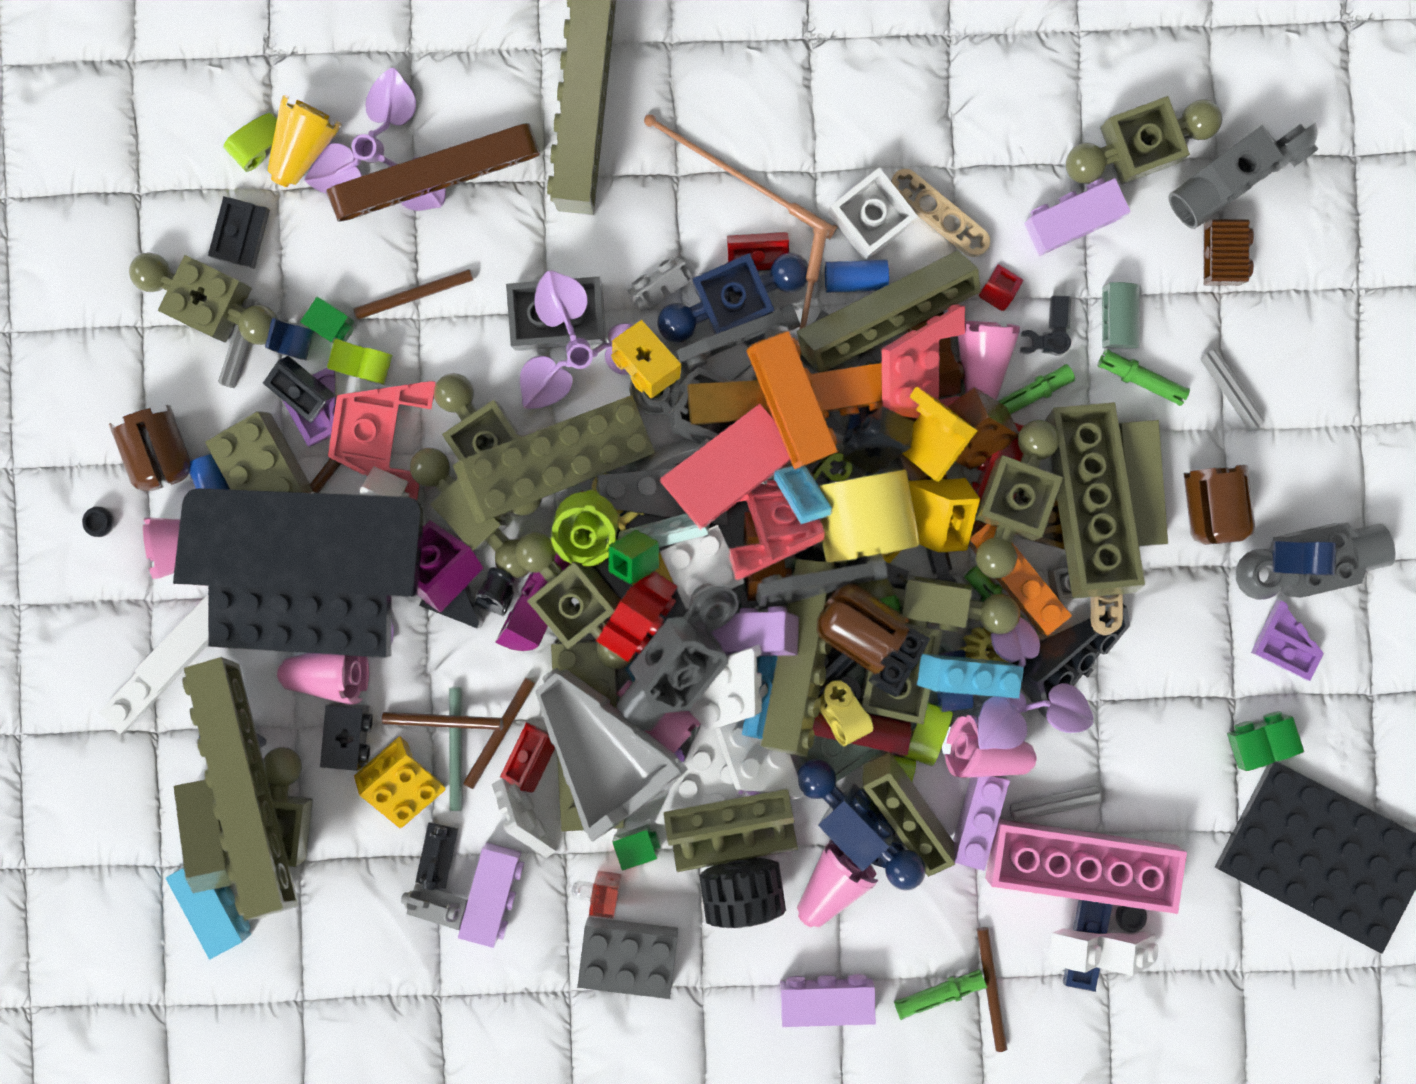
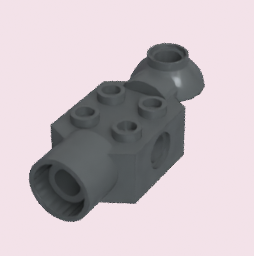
(1238, 171)
(676, 406)
(1355, 553)
(679, 659)

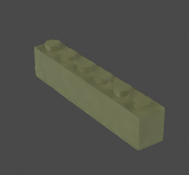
(889, 311)
(799, 676)

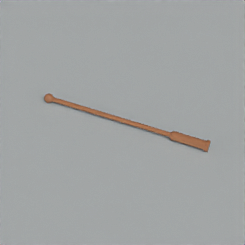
(793, 208)
(813, 270)

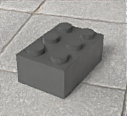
(530, 333)
(627, 957)

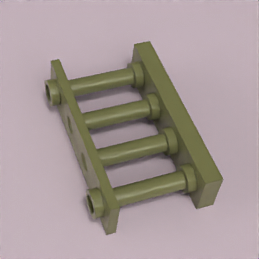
(731, 830)

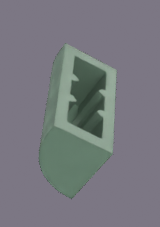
(1121, 315)

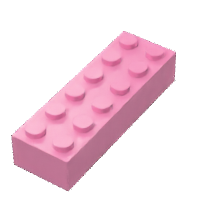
(1086, 866)

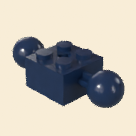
(787, 273)
(859, 826)

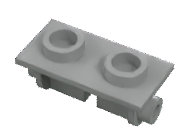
(649, 287)
(435, 906)

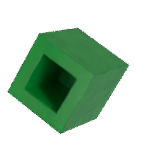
(328, 321)
(633, 556)
(636, 847)

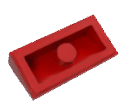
(762, 247)
(528, 758)

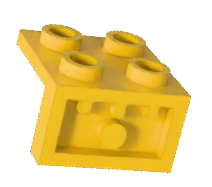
(936, 435)
(397, 783)

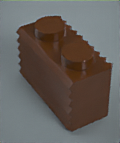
(1227, 252)

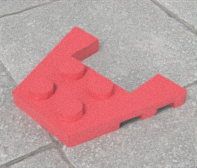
(915, 362)
(366, 428)
(777, 531)

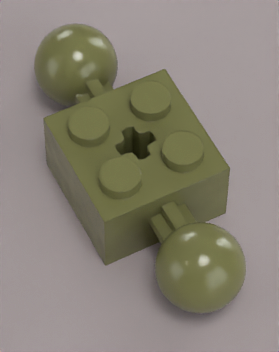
(1148, 122)
(187, 292)
(454, 394)
(432, 469)
(1036, 488)
(553, 601)
(948, 604)
(293, 813)

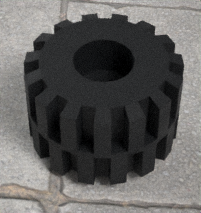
(742, 893)

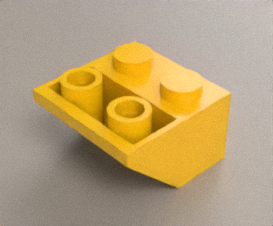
(944, 513)

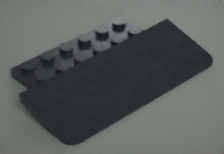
(300, 567)

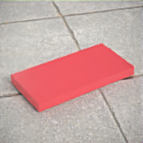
(728, 467)

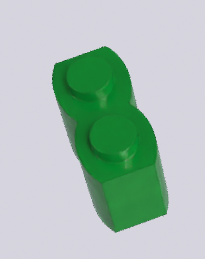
(1265, 741)

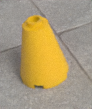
(298, 140)

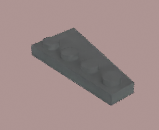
(643, 494)

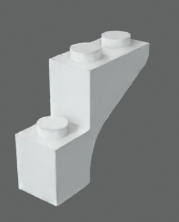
(1111, 951)

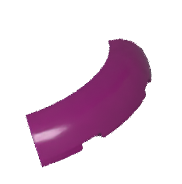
(523, 626)

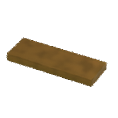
(723, 401)

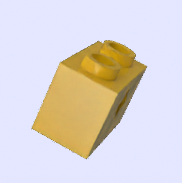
(643, 345)

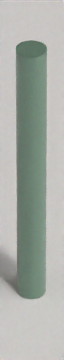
(455, 752)

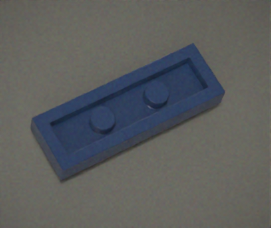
(1089, 918)

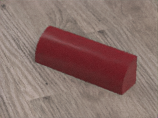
(887, 735)

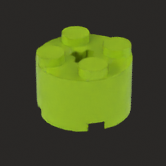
(584, 528)

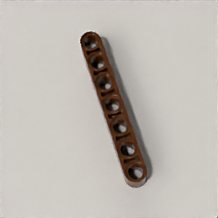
(432, 172)

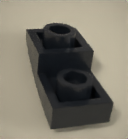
(900, 663)

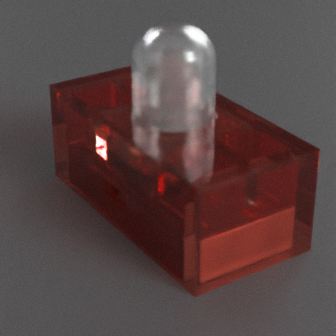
(601, 894)

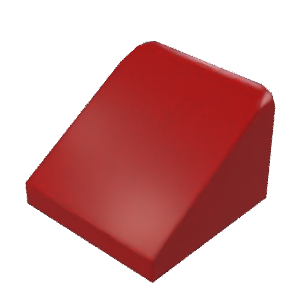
(1000, 288)

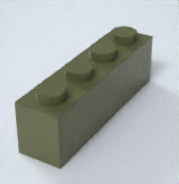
(1145, 479)
(908, 813)

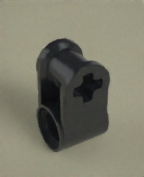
(496, 591)

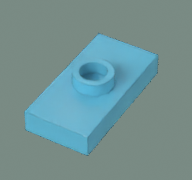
(802, 493)

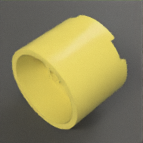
(869, 517)

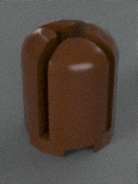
(138, 455)
(1219, 504)
(861, 626)

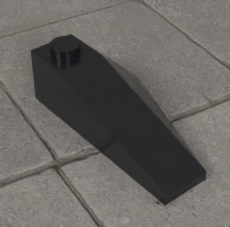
(1067, 657)

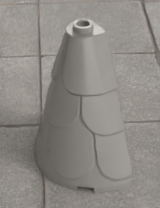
(603, 755)

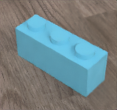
(970, 676)
(210, 915)

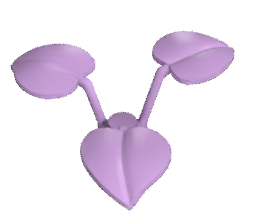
(387, 102)
(559, 300)
(1000, 717)

